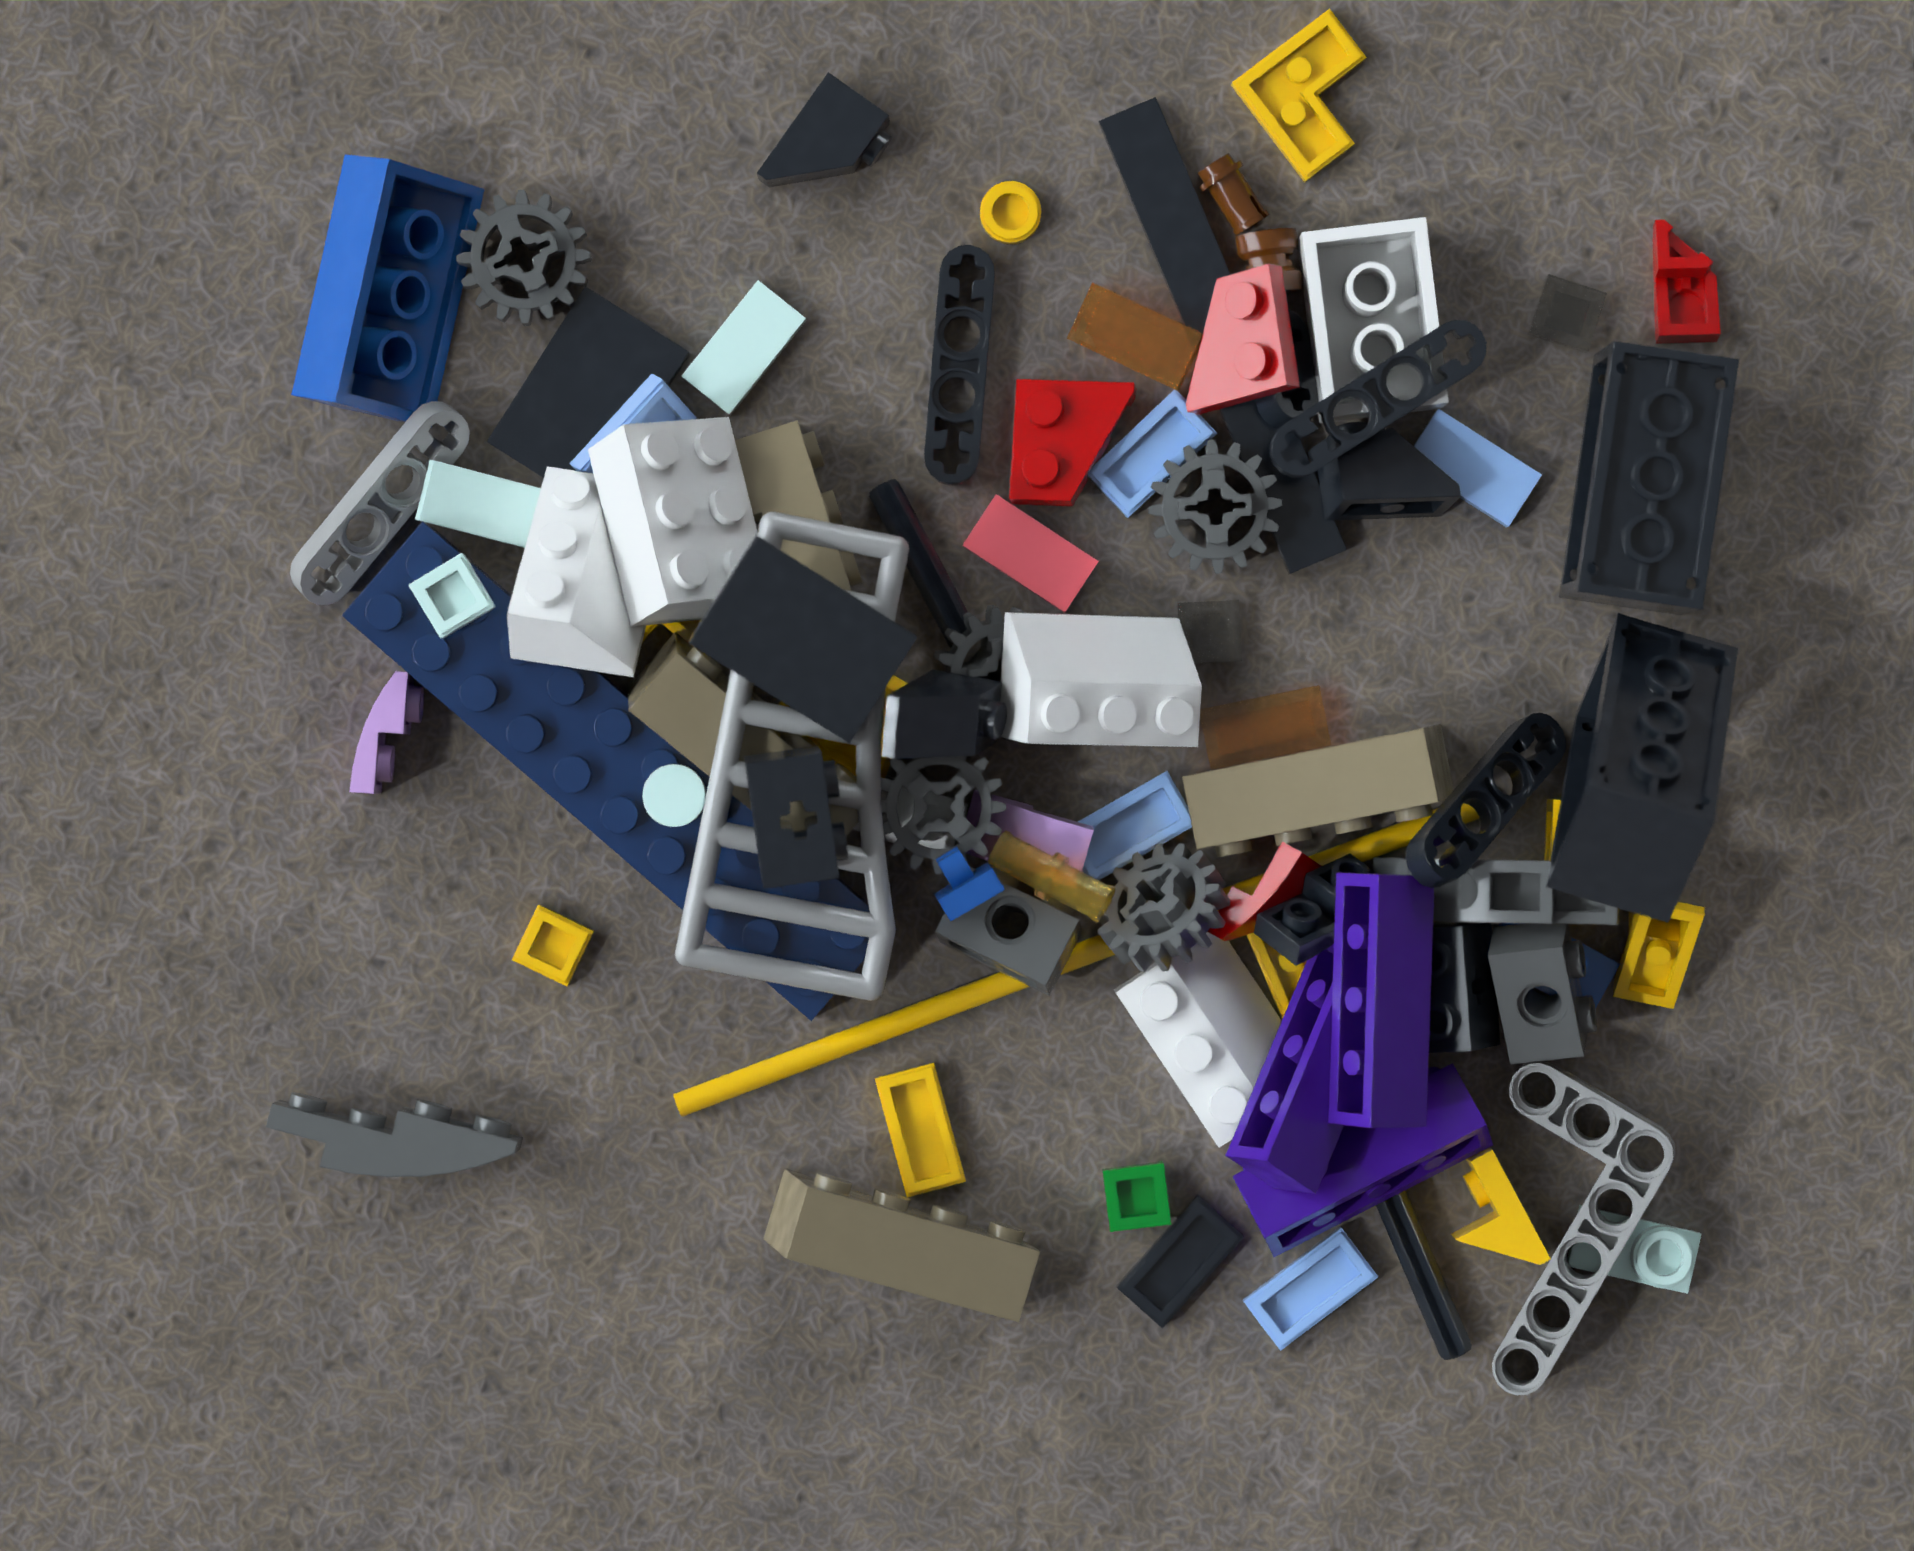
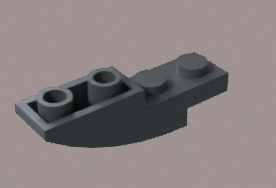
(1506, 894)
(419, 1144)

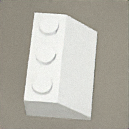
(568, 588)
(1099, 681)
(1207, 1030)

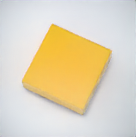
(553, 945)

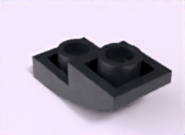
(1307, 921)

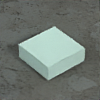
(452, 596)

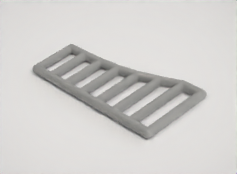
(862, 795)

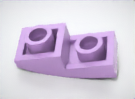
(391, 713)
(1037, 828)

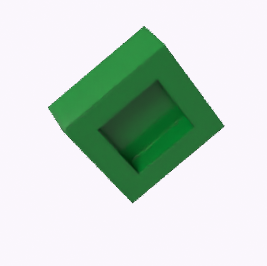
(1136, 1196)

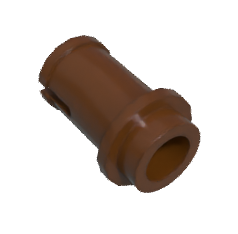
(1232, 193)

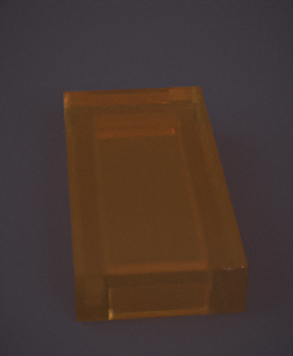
(1135, 336)
(1264, 727)

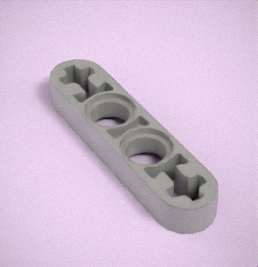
(371, 496)

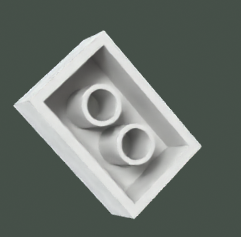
(1366, 301)
(673, 514)

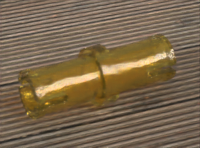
(1051, 876)

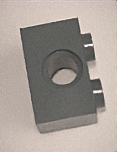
(1031, 959)
(1532, 1023)

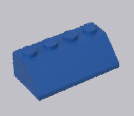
(386, 289)

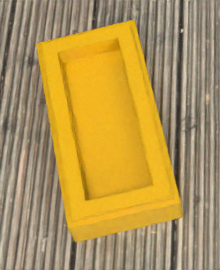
(920, 1129)

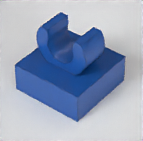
(966, 886)

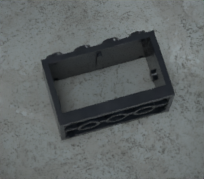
(1649, 478)
(1643, 768)

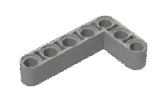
(1589, 1224)

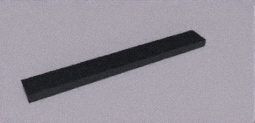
(1190, 268)

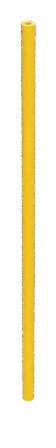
(980, 991)

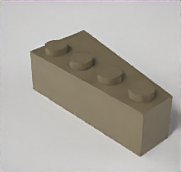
(782, 479)
(683, 702)
(1319, 788)
(901, 1246)

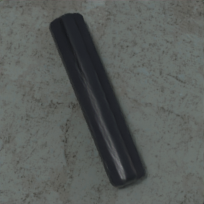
(922, 558)
(1424, 1276)

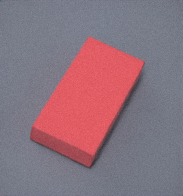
(1030, 553)

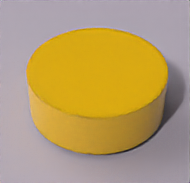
(1010, 212)

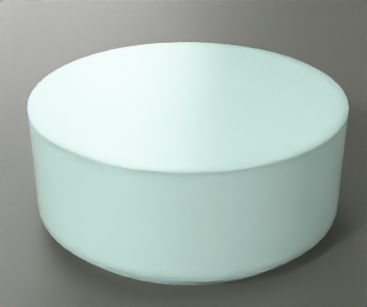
(674, 795)
(1662, 1256)

